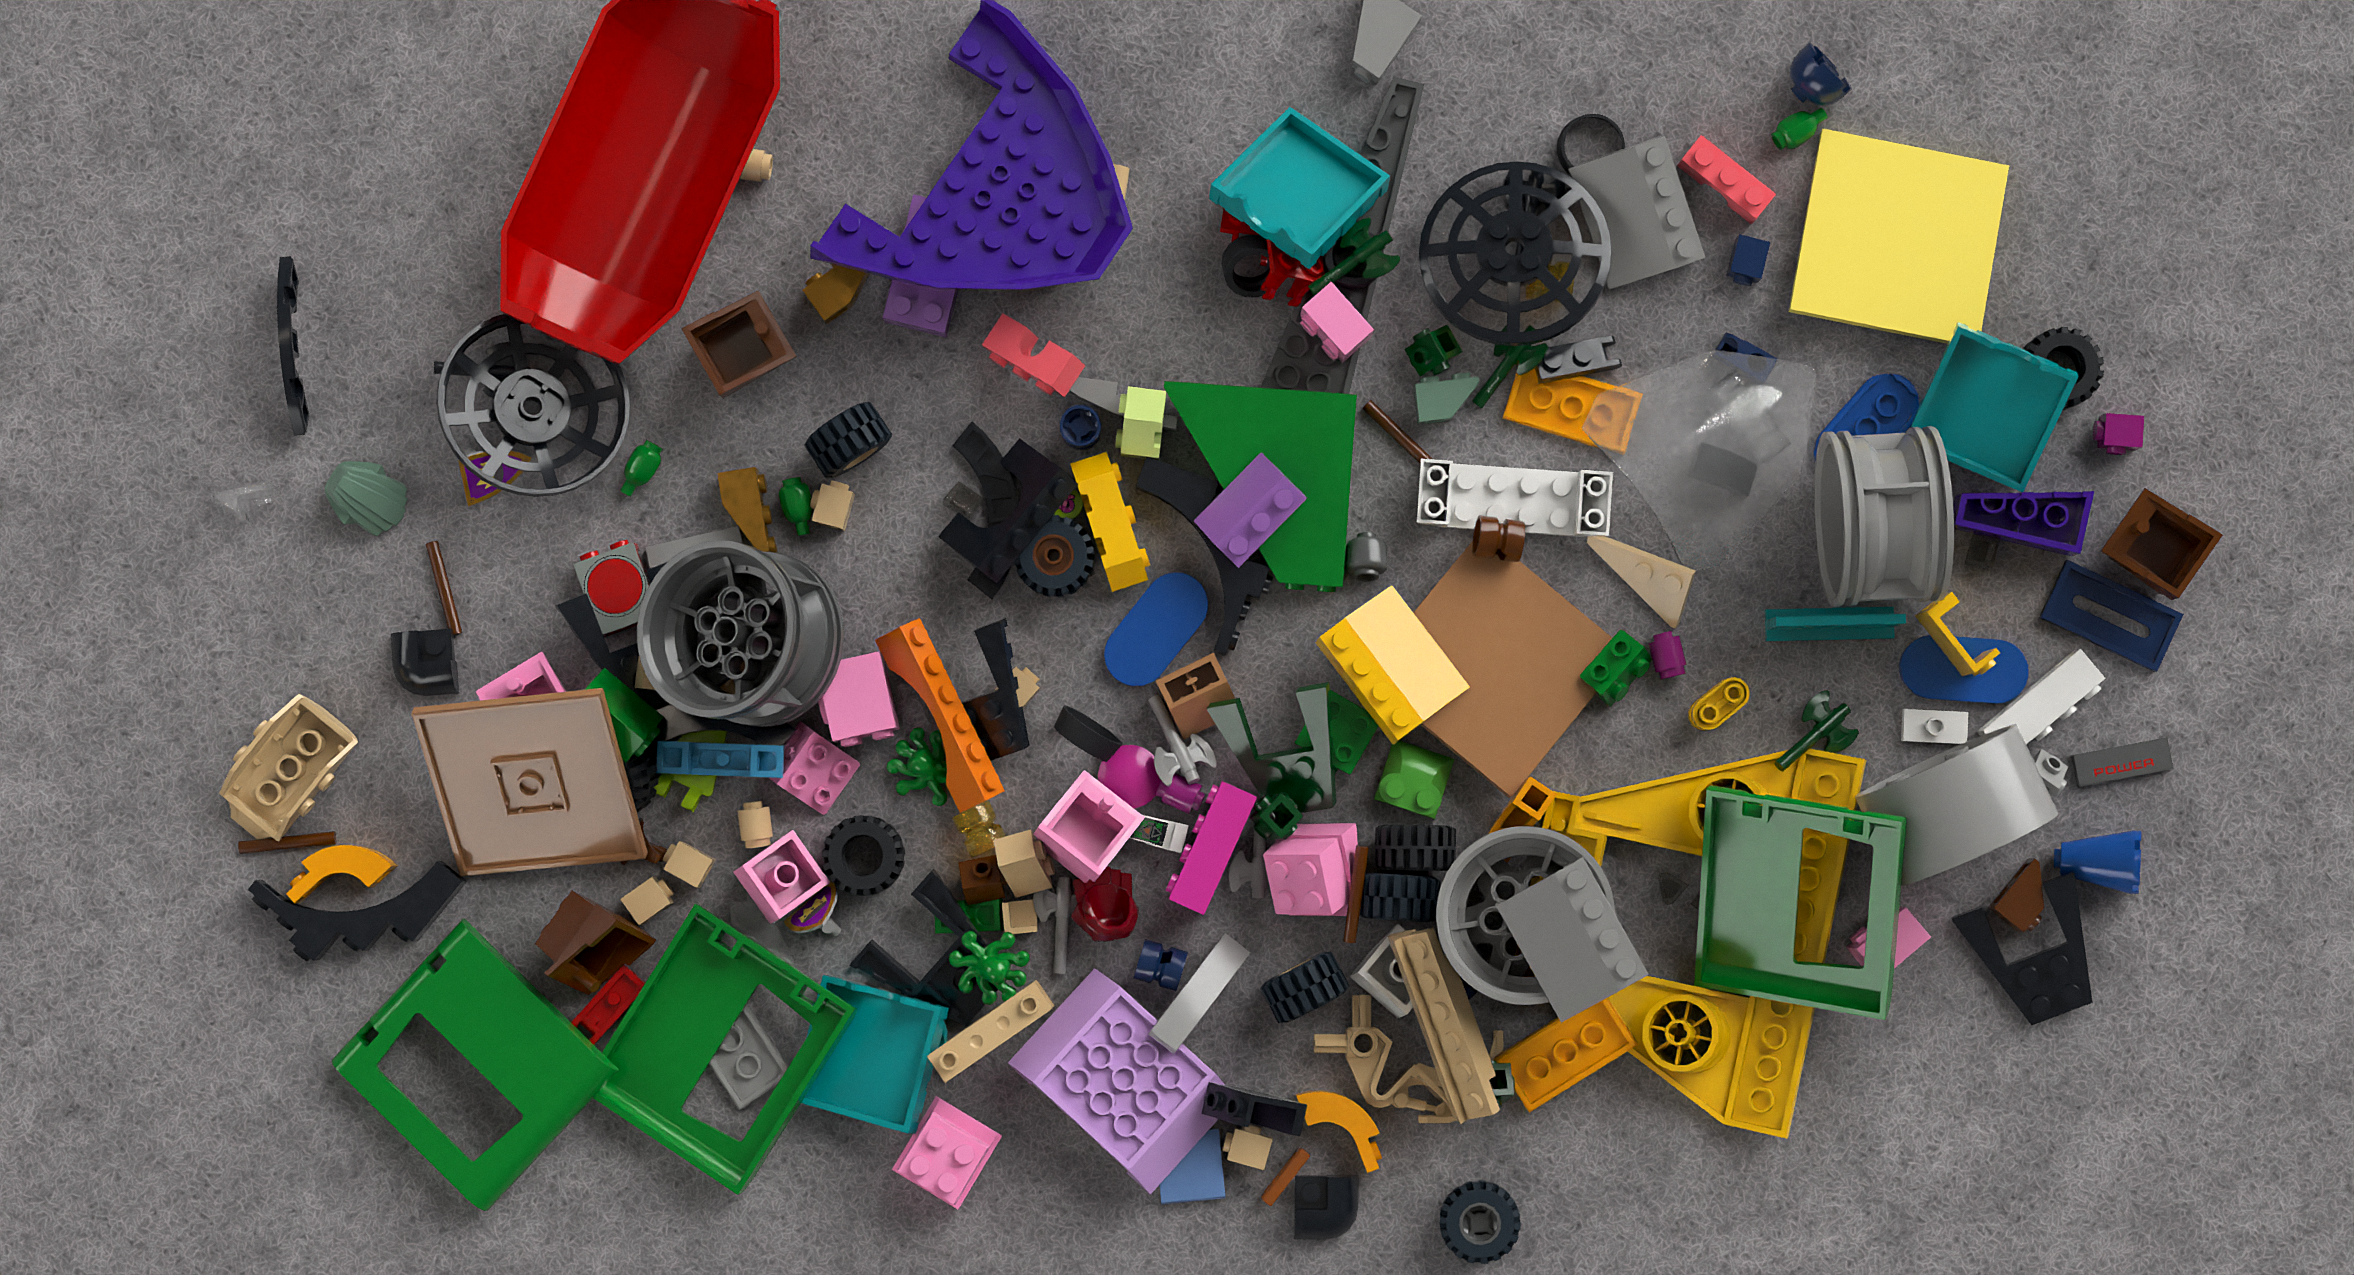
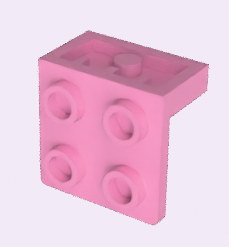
(815, 769)

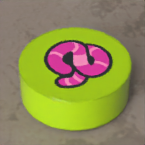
(1071, 506)

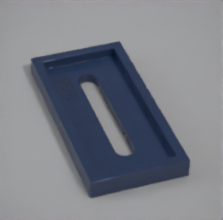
(2159, 619)

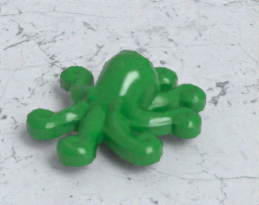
(926, 766)
(990, 966)

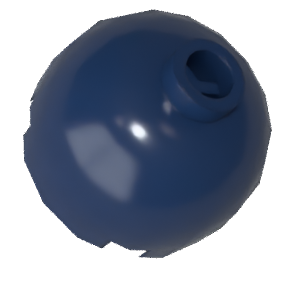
(1816, 77)

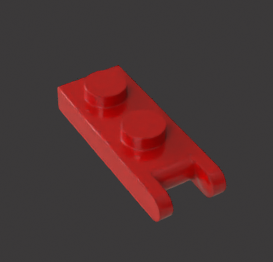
(609, 1003)

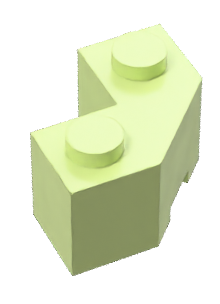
(1142, 423)

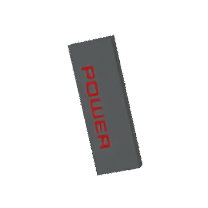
(2122, 762)

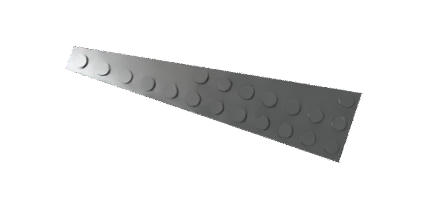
(1299, 357)

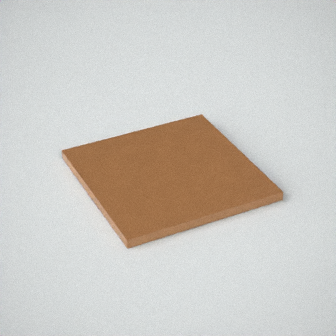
(1518, 654)
(530, 782)

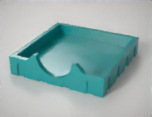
(1299, 187)
(1994, 405)
(882, 1058)

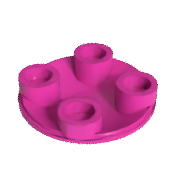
(1131, 775)

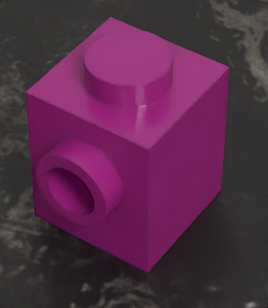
(2119, 433)

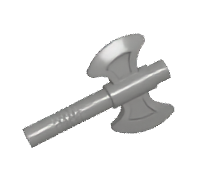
(1181, 757)
(1243, 871)
(1063, 905)

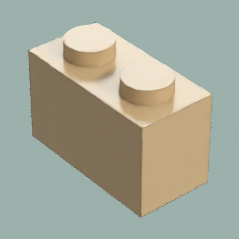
(1024, 863)

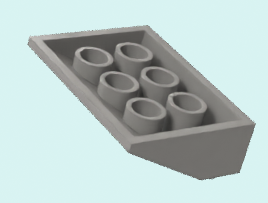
(1642, 209)
(1572, 940)

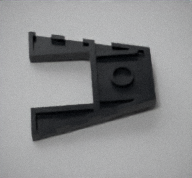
(621, 662)
(997, 713)
(942, 980)
(2045, 981)

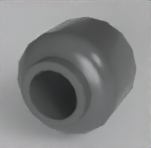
(1366, 557)

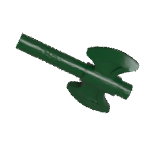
(1367, 251)
(1527, 357)
(1827, 725)

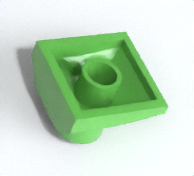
(1414, 779)

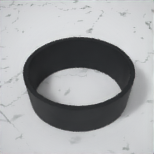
(1565, 163)
(1087, 734)

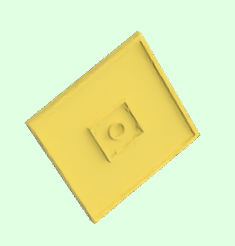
(1898, 237)

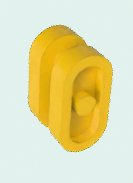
(1718, 704)

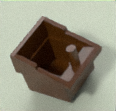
(739, 343)
(2161, 544)
(590, 943)

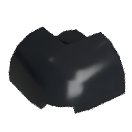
(425, 661)
(1324, 1205)

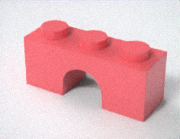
(1740, 188)
(1051, 368)

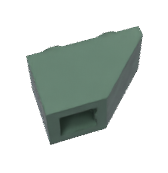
(1440, 400)

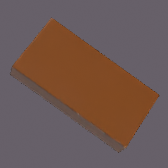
(1285, 1176)

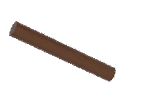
(1395, 431)
(443, 587)
(287, 842)
(1355, 894)

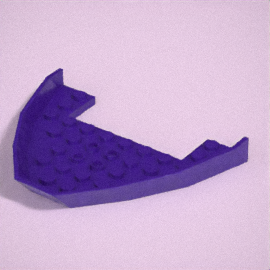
(1023, 197)

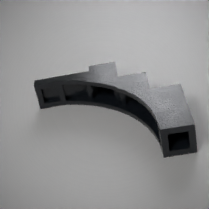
(1190, 497)
(408, 912)

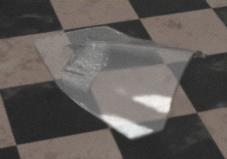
(1709, 445)

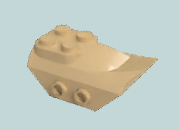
(285, 767)

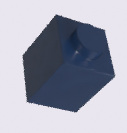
(1748, 260)

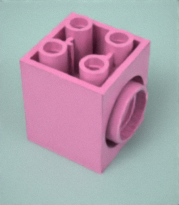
(860, 701)

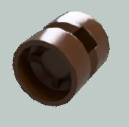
(1498, 538)

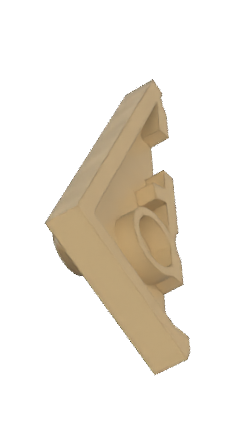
(1655, 579)

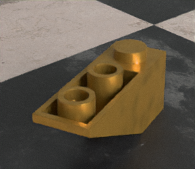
(834, 291)
(743, 500)

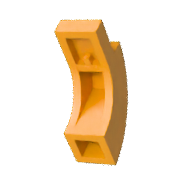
(1525, 806)
(359, 861)
(1341, 1110)

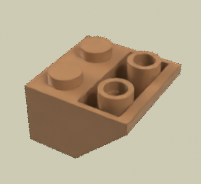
(1191, 692)

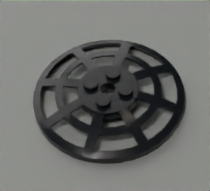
(1515, 269)
(523, 427)

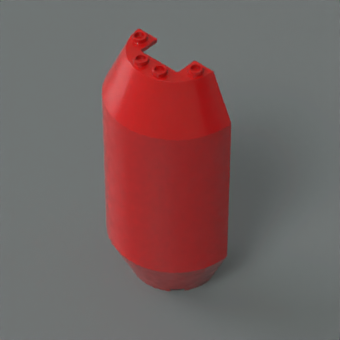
(638, 169)

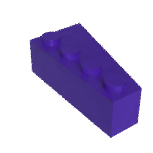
(2030, 519)

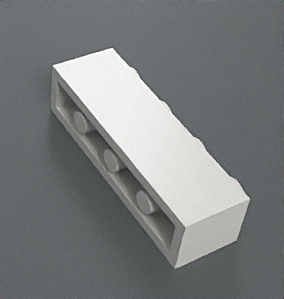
(2049, 698)

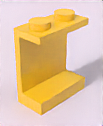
(1931, 621)

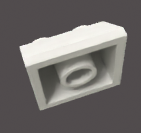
(1382, 977)

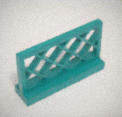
(1831, 623)

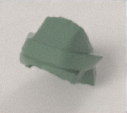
(366, 496)

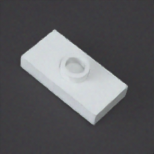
(1934, 726)

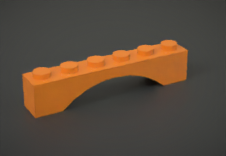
(969, 770)

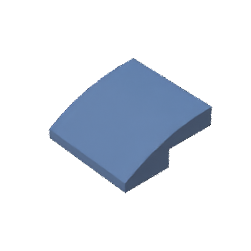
(1197, 1174)

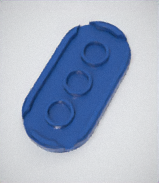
(1877, 408)
(1156, 629)
(1933, 675)

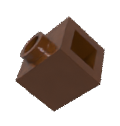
(982, 880)

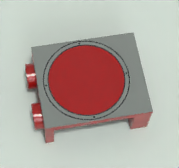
(614, 585)

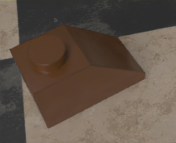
(2021, 898)

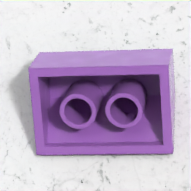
(1250, 509)

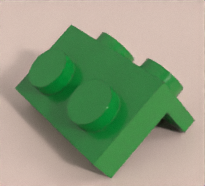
(1617, 667)

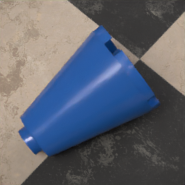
(2103, 860)

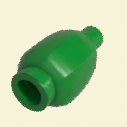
(1797, 128)
(641, 466)
(795, 503)

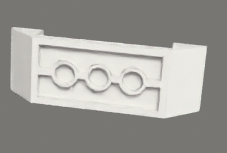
(1544, 499)

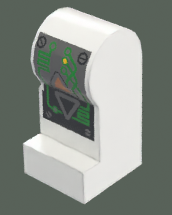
(1161, 833)

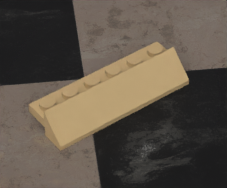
(1446, 1023)

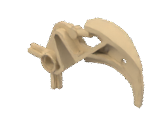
(1369, 1065)

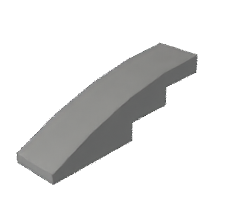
(1104, 396)
(1199, 993)

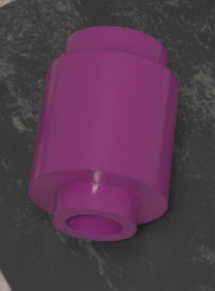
(1667, 655)
(1181, 794)

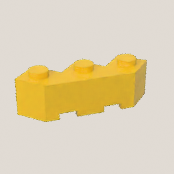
(1110, 521)

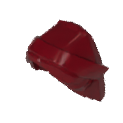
(1106, 906)

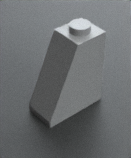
(1381, 36)

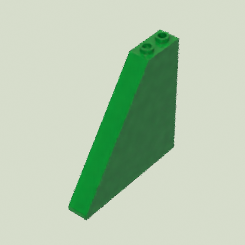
(1307, 440)

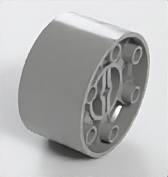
(1963, 802)

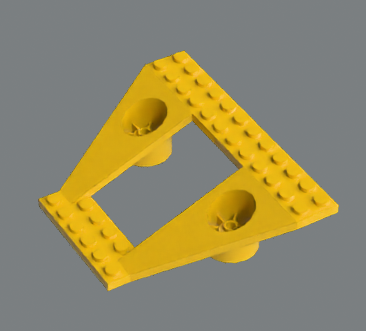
(1756, 1042)

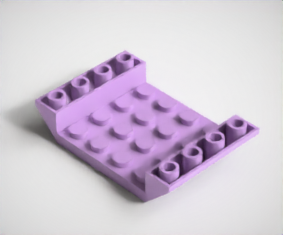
(1119, 1080)

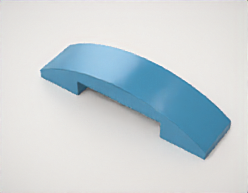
(720, 759)

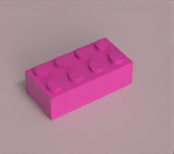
(1212, 847)

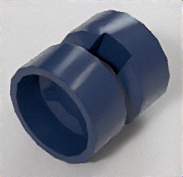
(1080, 427)
(1160, 965)

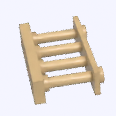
(991, 1031)

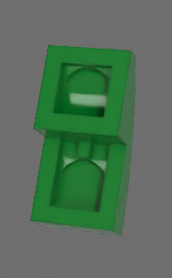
(984, 916)

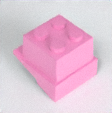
(526, 679)
(1087, 827)
(1312, 870)
(947, 1152)

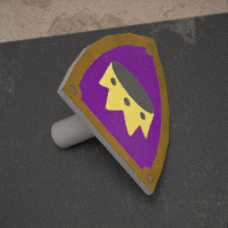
(478, 490)
(816, 913)

